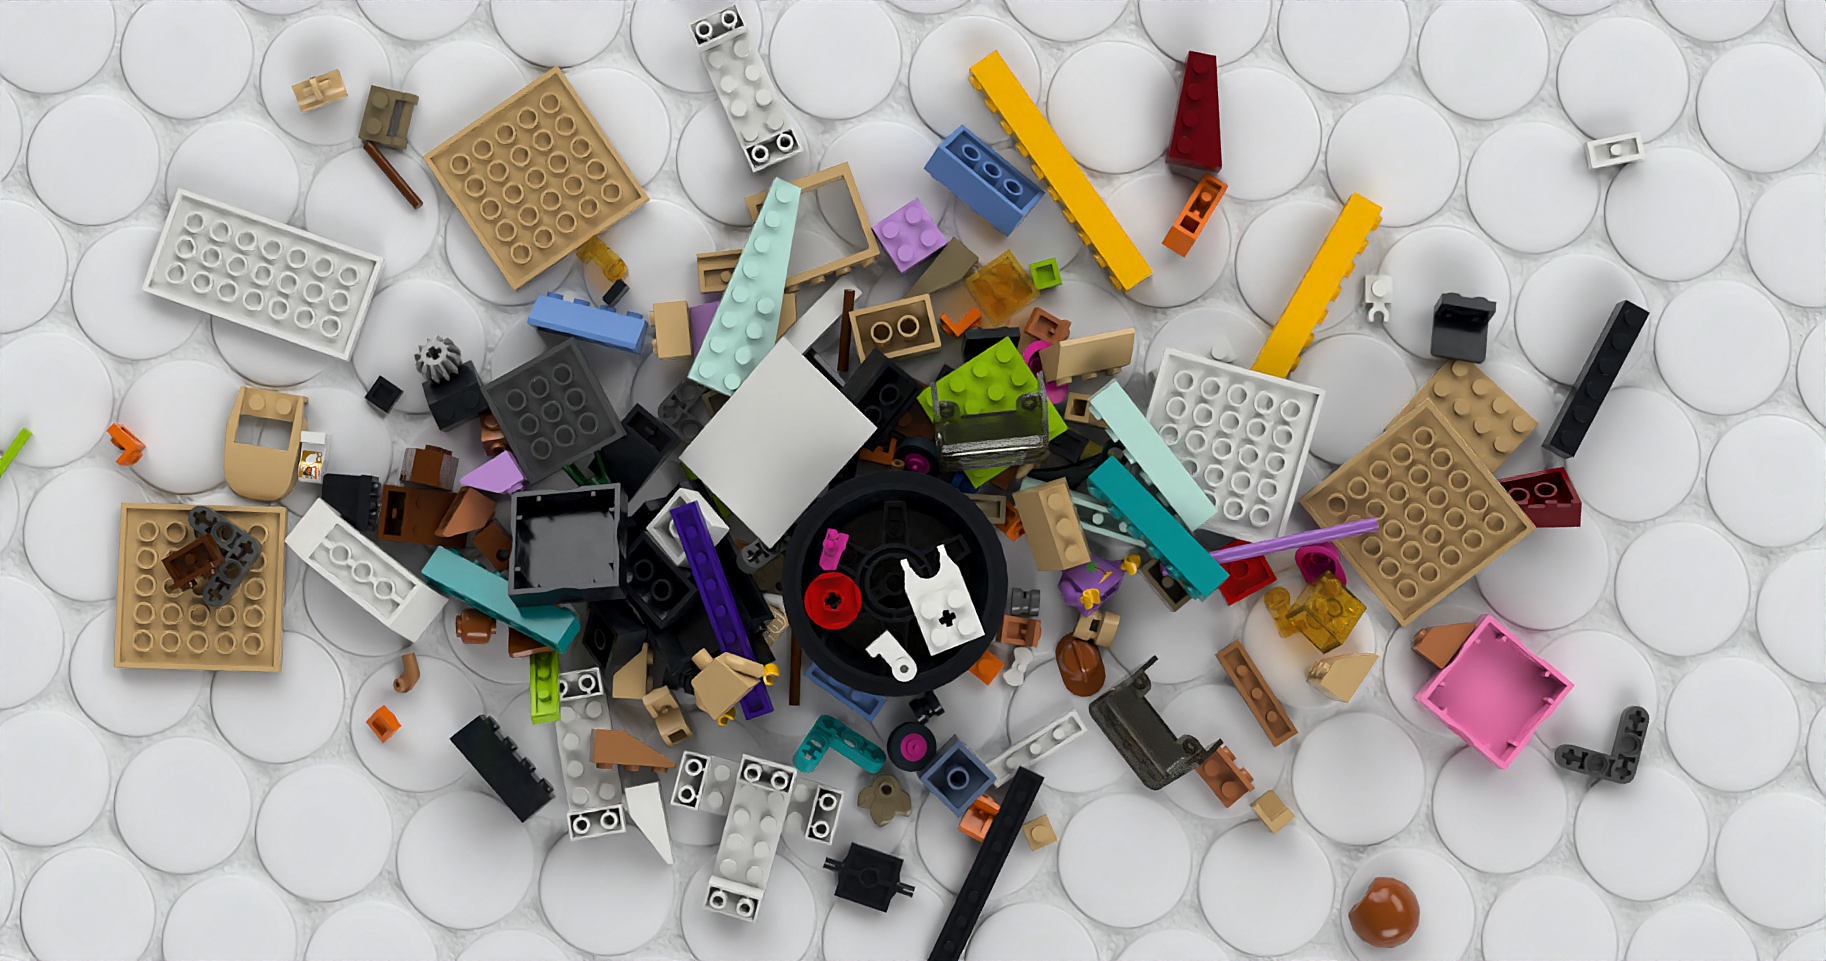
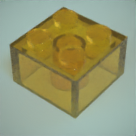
(1002, 288)
(1326, 612)

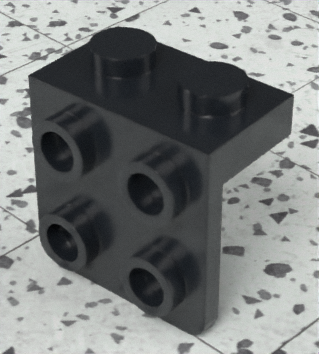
(1461, 327)
(978, 340)
(353, 498)

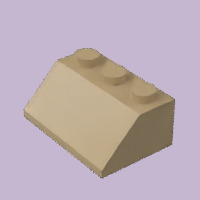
(897, 329)
(1087, 356)
(1052, 526)
(1341, 675)

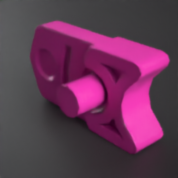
(833, 547)

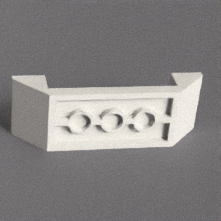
(744, 87)
(365, 571)
(710, 782)
(591, 792)
(750, 838)

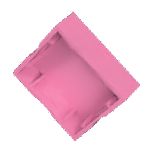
(1494, 692)

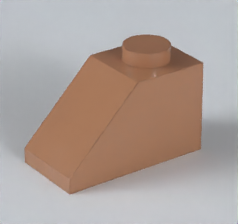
(467, 513)
(1441, 642)

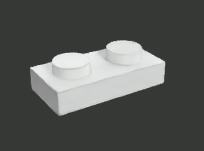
(1614, 150)

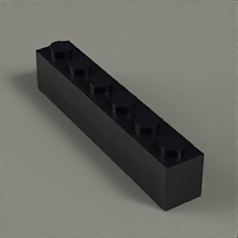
(1595, 379)

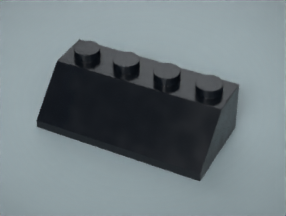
(503, 767)

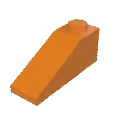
(1195, 214)

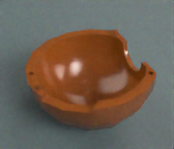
(1386, 913)

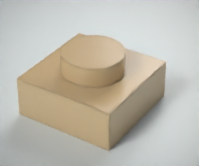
(1039, 832)

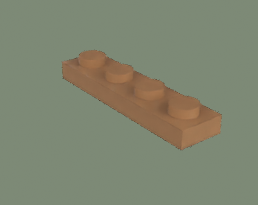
(1256, 693)

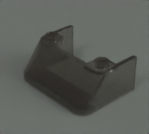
(992, 437)
(1143, 735)

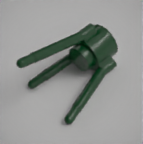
(577, 476)

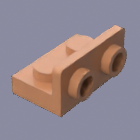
(1225, 777)

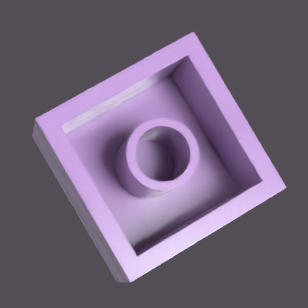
(909, 237)

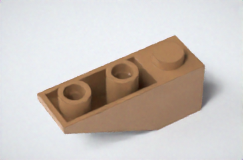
(619, 747)

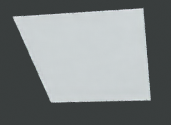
(777, 442)

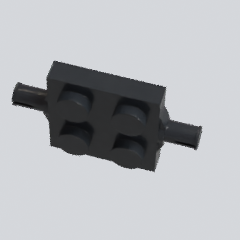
(869, 877)

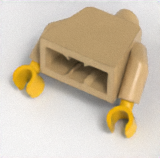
(726, 682)

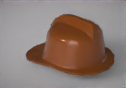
(1080, 665)

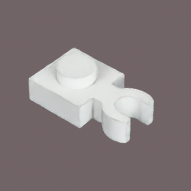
(1378, 292)

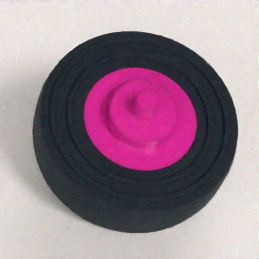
(919, 456)
(911, 746)

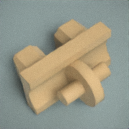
(319, 90)

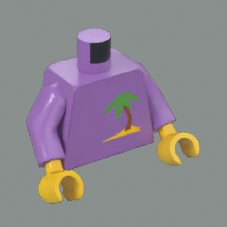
(1095, 582)

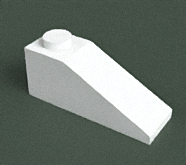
(649, 813)

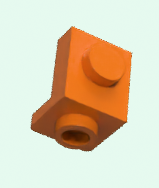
(968, 322)
(979, 817)

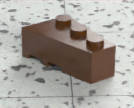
(429, 467)

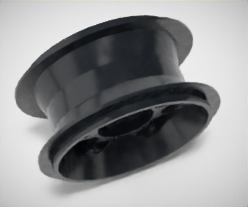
(895, 493)

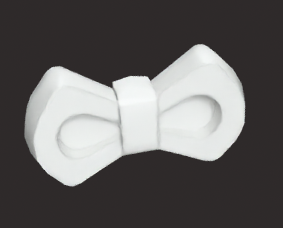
(1022, 657)

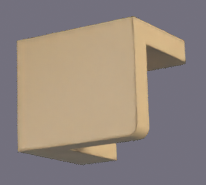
(1272, 811)

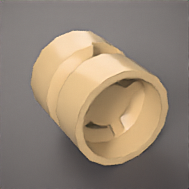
(1104, 631)

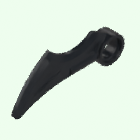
(1082, 470)

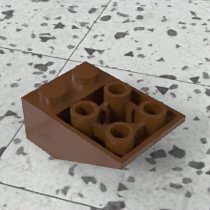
(414, 516)

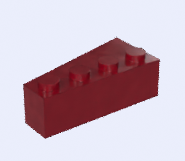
(1196, 122)
(1546, 497)

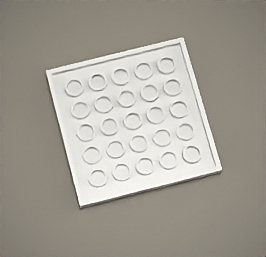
(1236, 437)

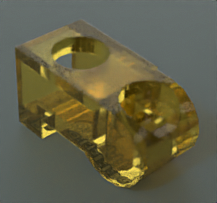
(605, 258)
(1278, 604)

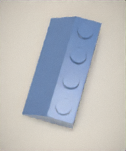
(984, 180)
(588, 323)

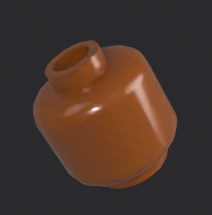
(475, 626)

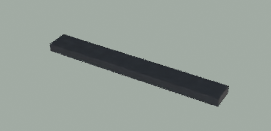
(987, 866)

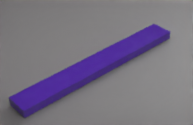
(718, 598)

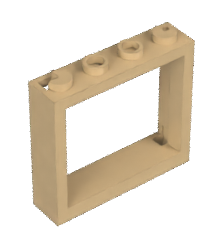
(838, 267)

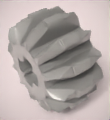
(438, 359)

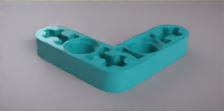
(825, 732)

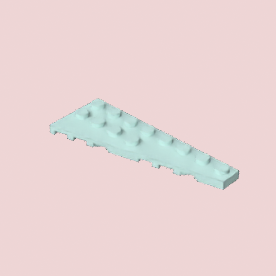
(751, 305)

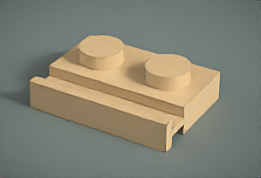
(716, 270)

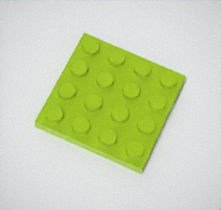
(990, 385)

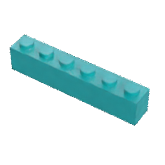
(1156, 528)
(489, 594)

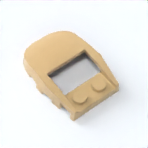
(259, 470)

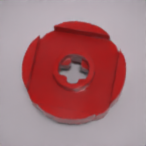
(819, 591)

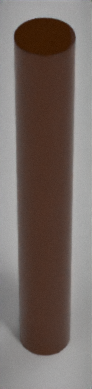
(393, 175)
(846, 329)
(795, 672)

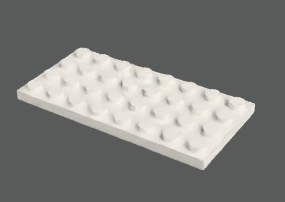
(263, 274)

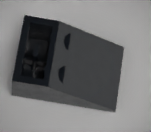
(639, 453)

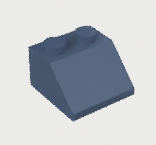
(956, 775)

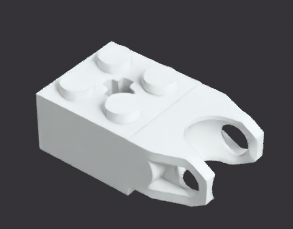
(942, 593)

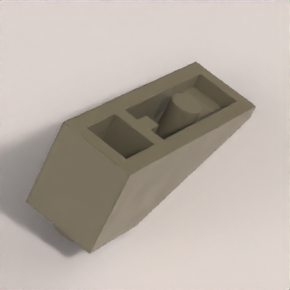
(946, 270)

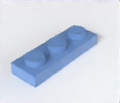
(861, 702)

